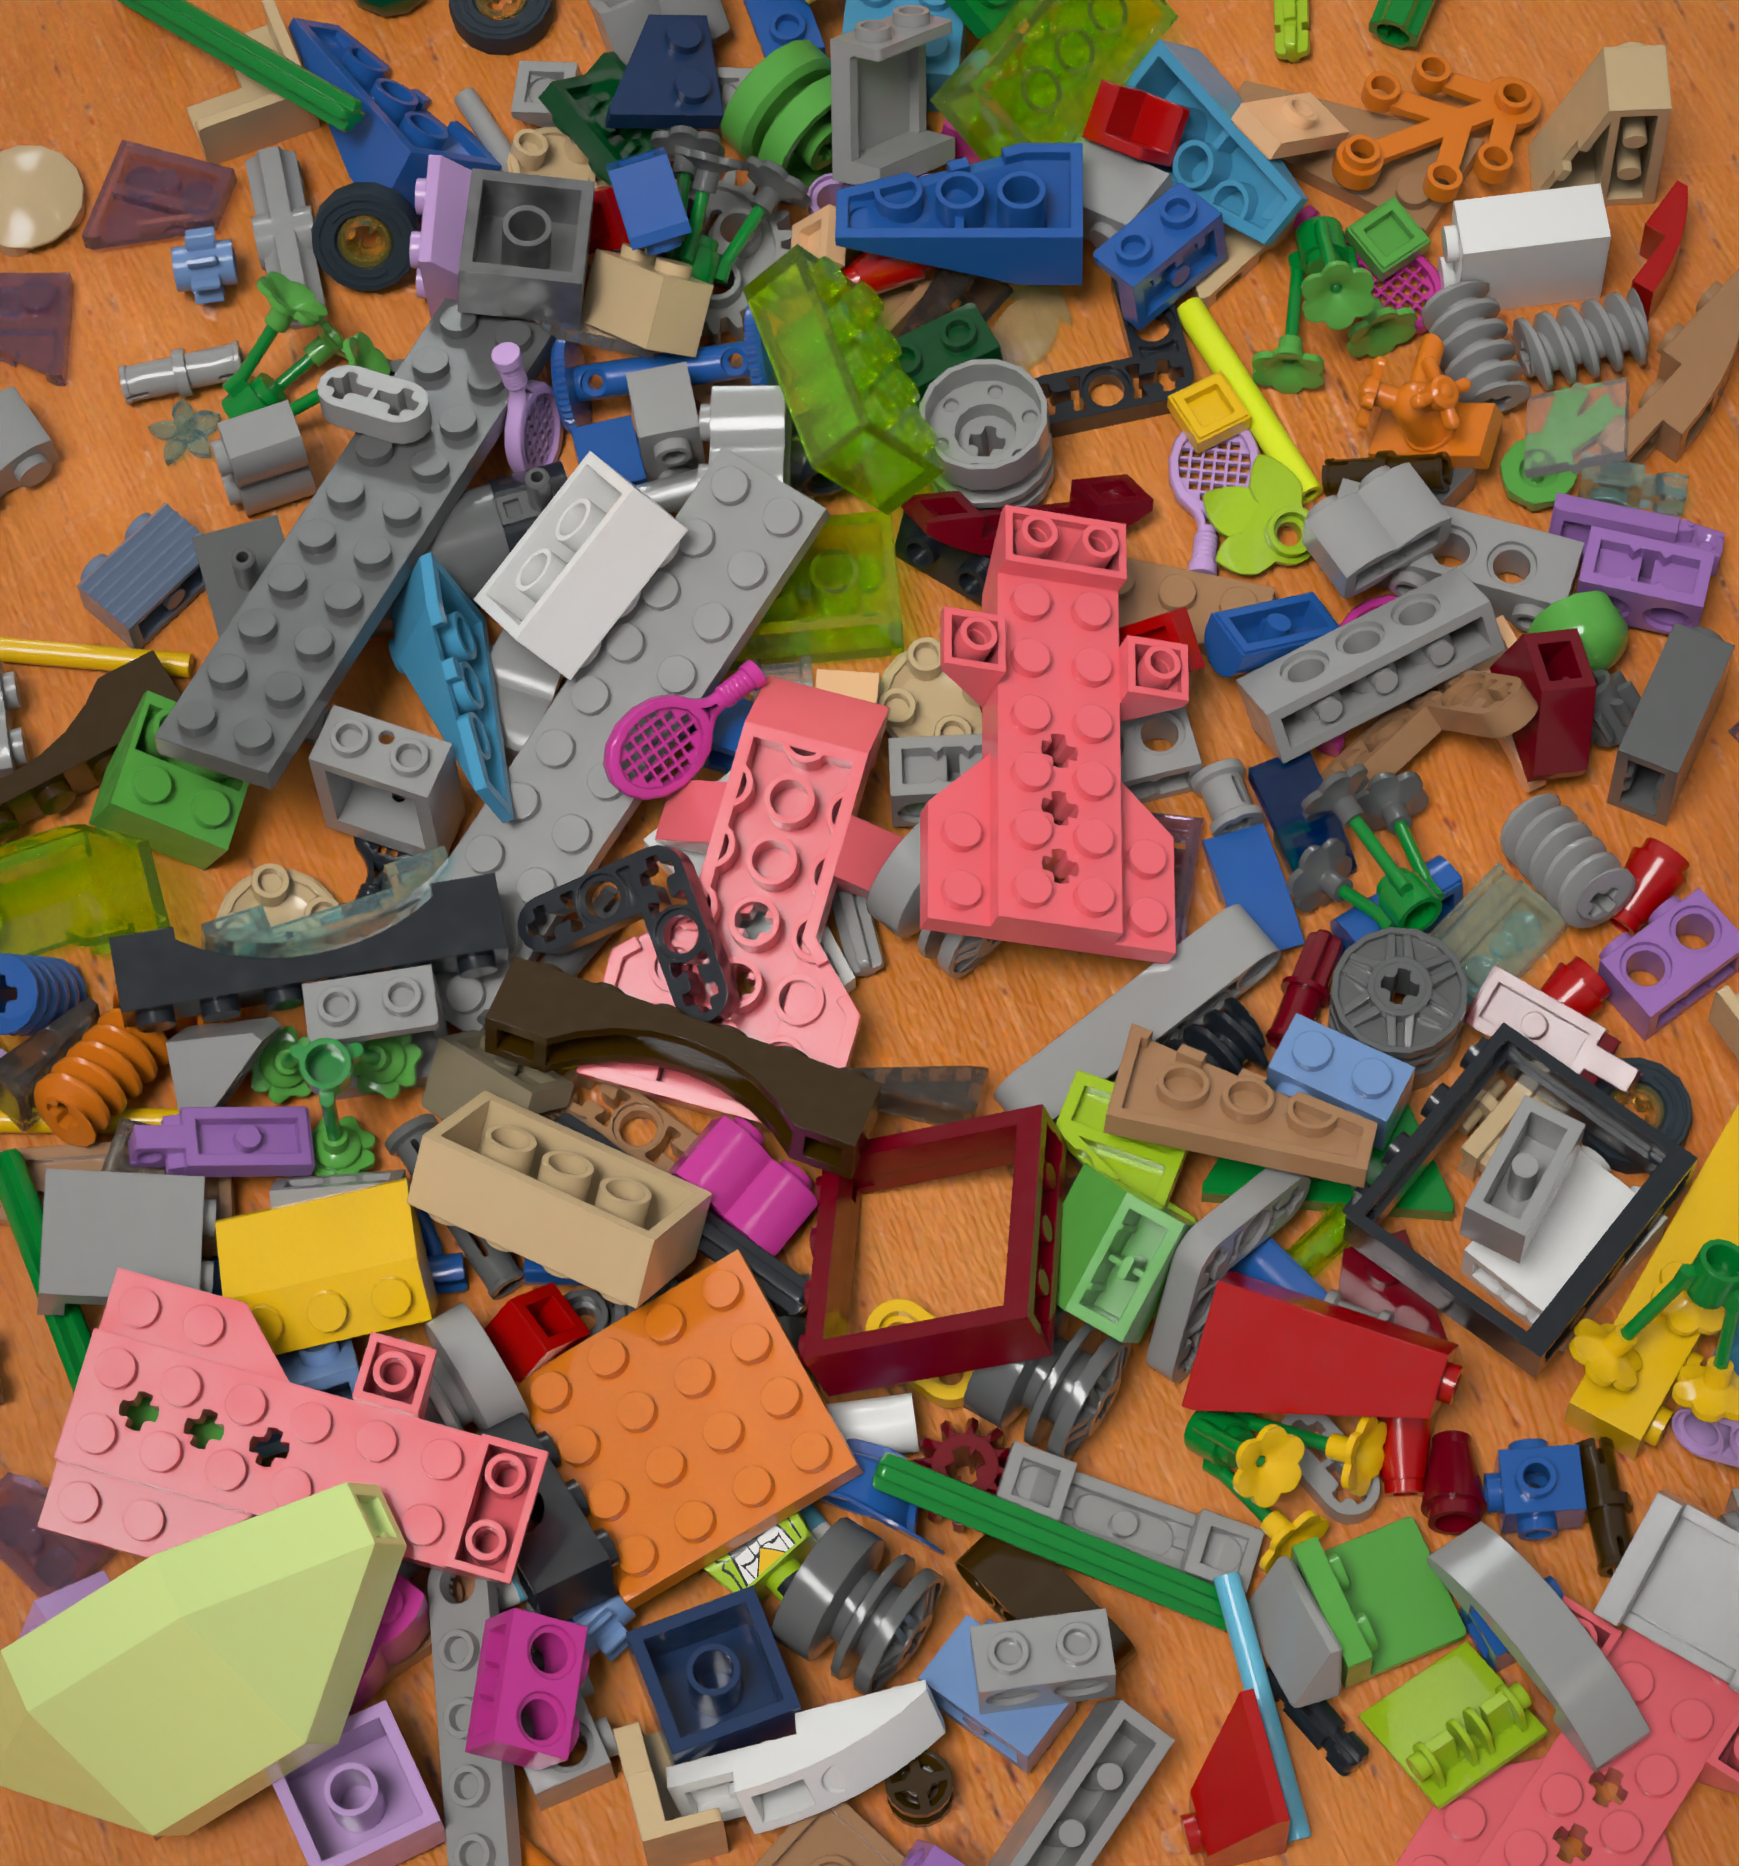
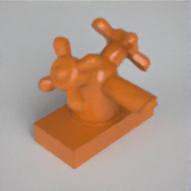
(1426, 412)

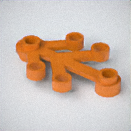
(1503, 104)

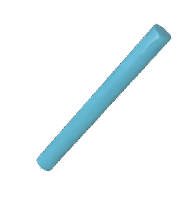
(1254, 1676)

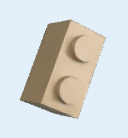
(646, 300)

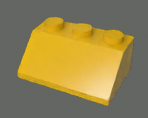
(329, 1266)

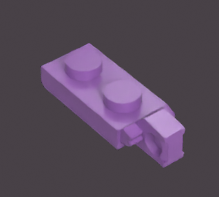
(1575, 516)
(227, 1142)

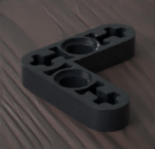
(1144, 362)
(639, 902)

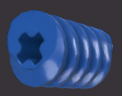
(36, 992)

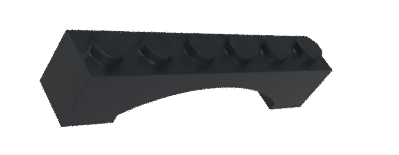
(172, 980)

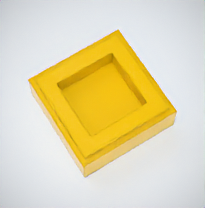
(1209, 412)

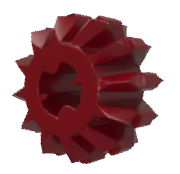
(962, 1450)

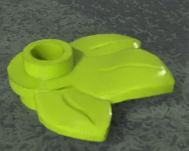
(1254, 514)

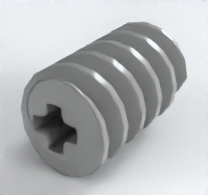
(1582, 338)
(1476, 344)
(1566, 862)

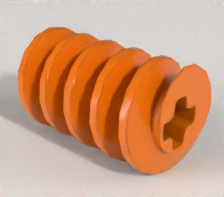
(98, 1078)

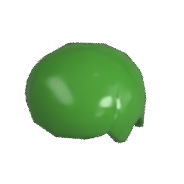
(1597, 621)

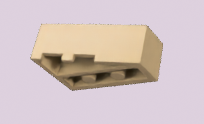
(1609, 127)

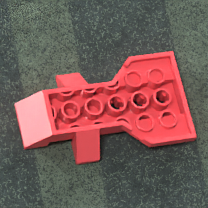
(1050, 691)
(778, 846)
(202, 1355)
(1532, 1803)

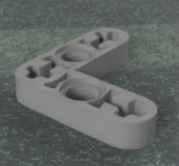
(1207, 1255)

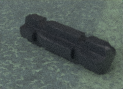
(1324, 1730)

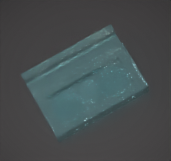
(1499, 926)

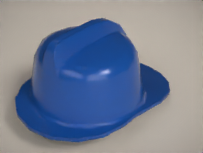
(862, 1499)

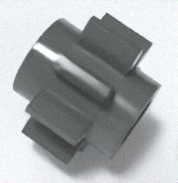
(1613, 707)

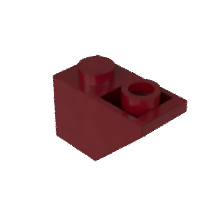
(1564, 687)

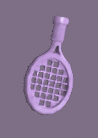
(532, 420)
(1205, 539)

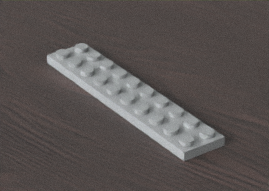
(677, 640)

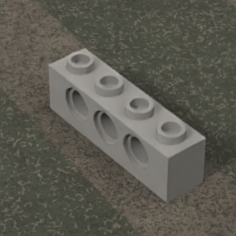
(1492, 547)
(1370, 665)

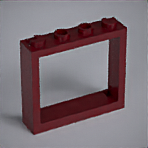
(956, 1342)

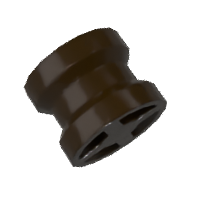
(918, 1779)

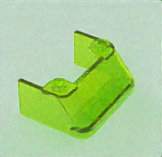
(77, 890)

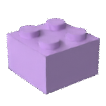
(361, 1798)

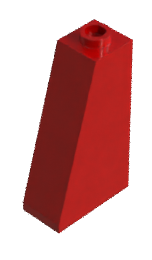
(1311, 1357)

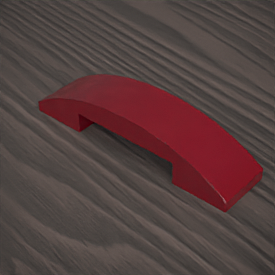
(960, 524)

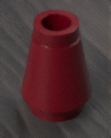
(1453, 1486)

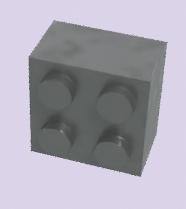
(525, 246)

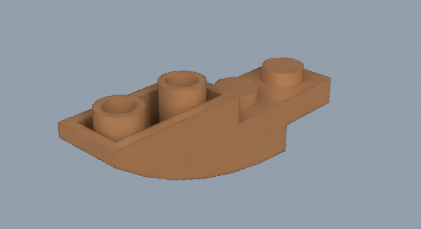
(1689, 377)

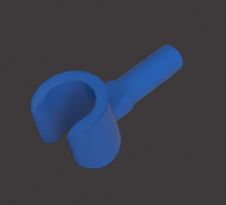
(447, 1269)

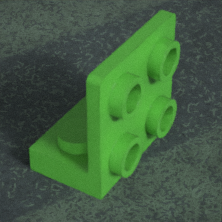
(1380, 1599)

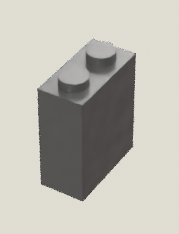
(1670, 723)

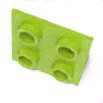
(1454, 1724)

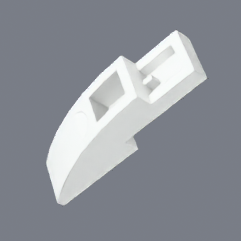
(828, 1761)

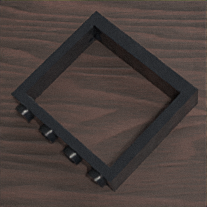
(1444, 1111)

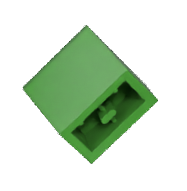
(163, 799)
(1115, 1254)

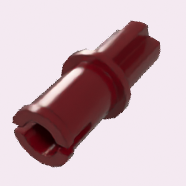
(1307, 987)

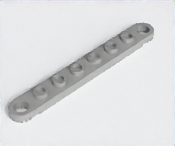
(475, 1789)

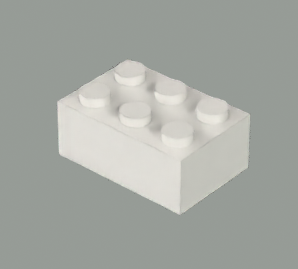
(581, 566)

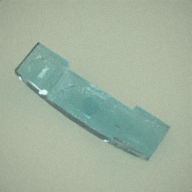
(403, 887)

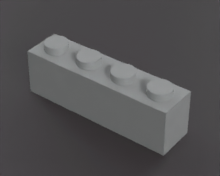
(1087, 1790)

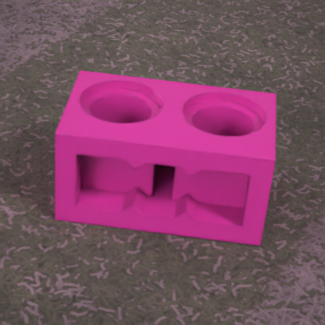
(512, 1683)

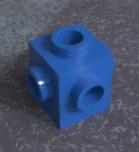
(1536, 1489)

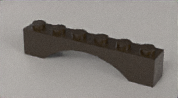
(84, 750)
(563, 1021)

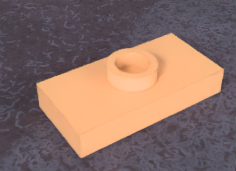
(1289, 125)

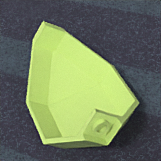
(202, 1666)

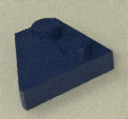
(669, 78)

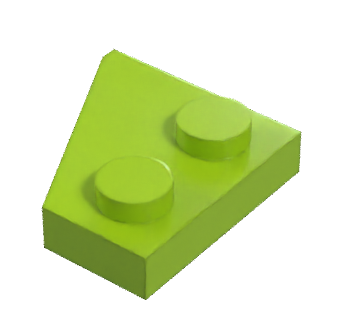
(1136, 1163)

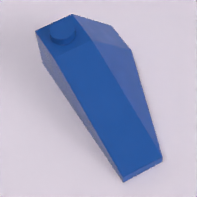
(396, 128)
(990, 218)

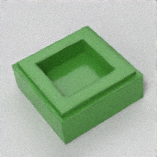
(1387, 239)

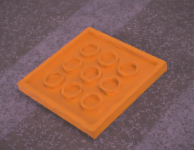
(689, 1427)

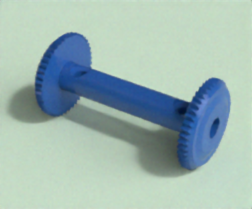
(712, 364)

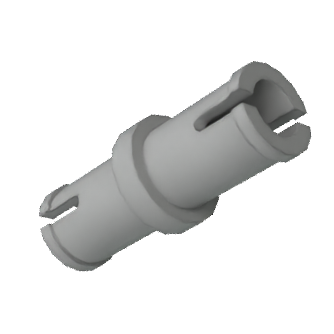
(180, 372)

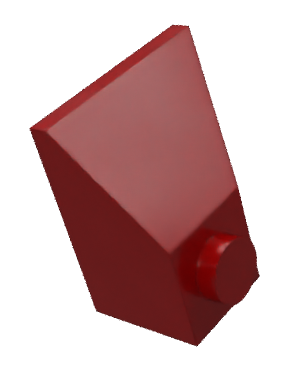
(1237, 1795)

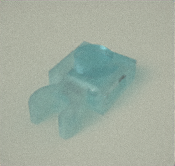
(1630, 487)

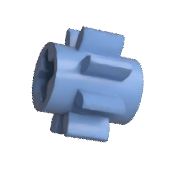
(204, 265)
(605, 1627)

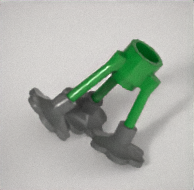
(702, 160)
(1387, 803)

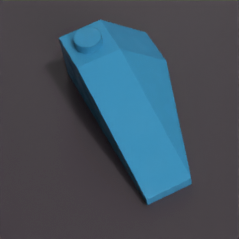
(1213, 154)
(448, 660)

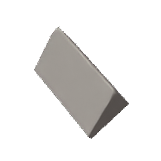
(1295, 1636)

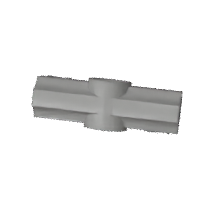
(283, 219)

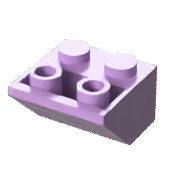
(437, 247)

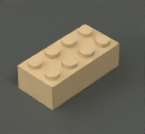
(559, 1199)

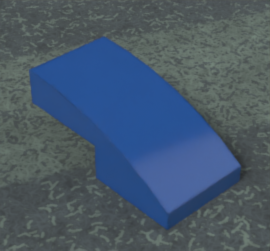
(1249, 875)

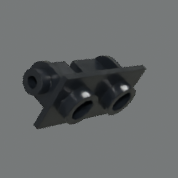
(953, 567)

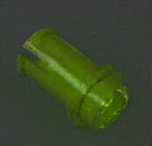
(1321, 1241)

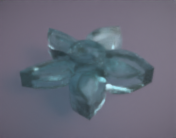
(186, 431)

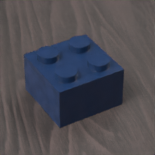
(714, 1678)

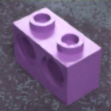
(1647, 578)
(1681, 972)

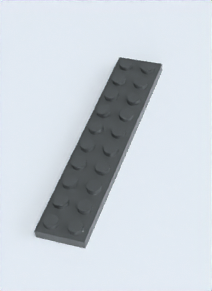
(348, 558)

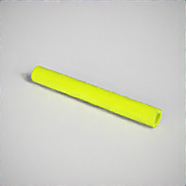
(1264, 424)

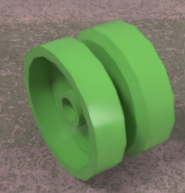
(785, 112)

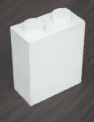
(1529, 245)
(1570, 1230)

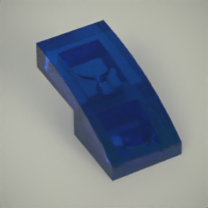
(1280, 794)

